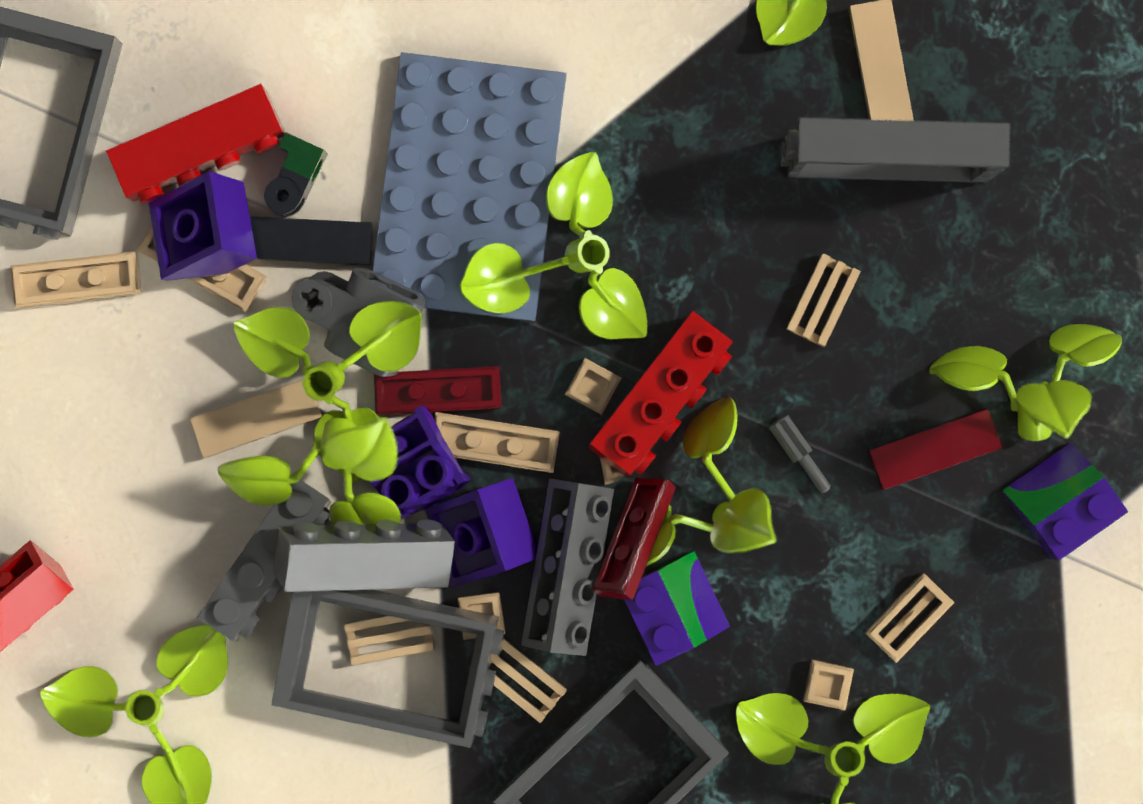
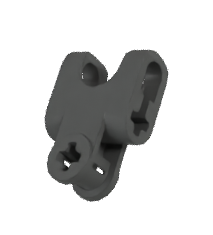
(343, 301)

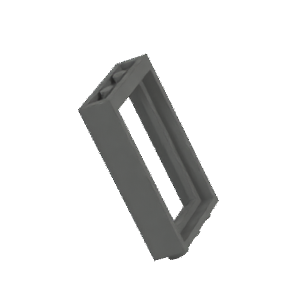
(81, 42)
(895, 150)
(297, 646)
(663, 702)

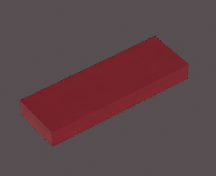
(438, 390)
(935, 449)
(634, 538)

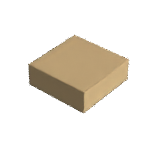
(593, 386)
(483, 603)
(828, 684)

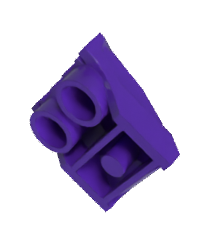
(424, 466)

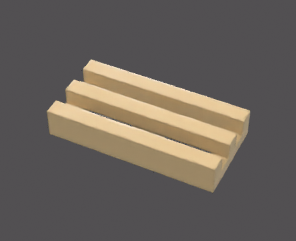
(838, 268)
(933, 591)
(354, 643)
(549, 702)

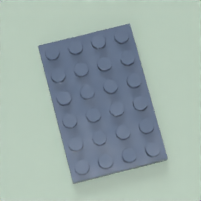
(466, 172)

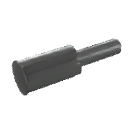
(798, 449)

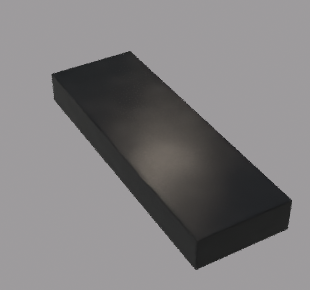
(312, 240)

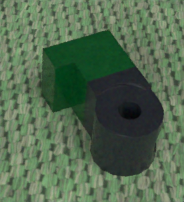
(297, 176)

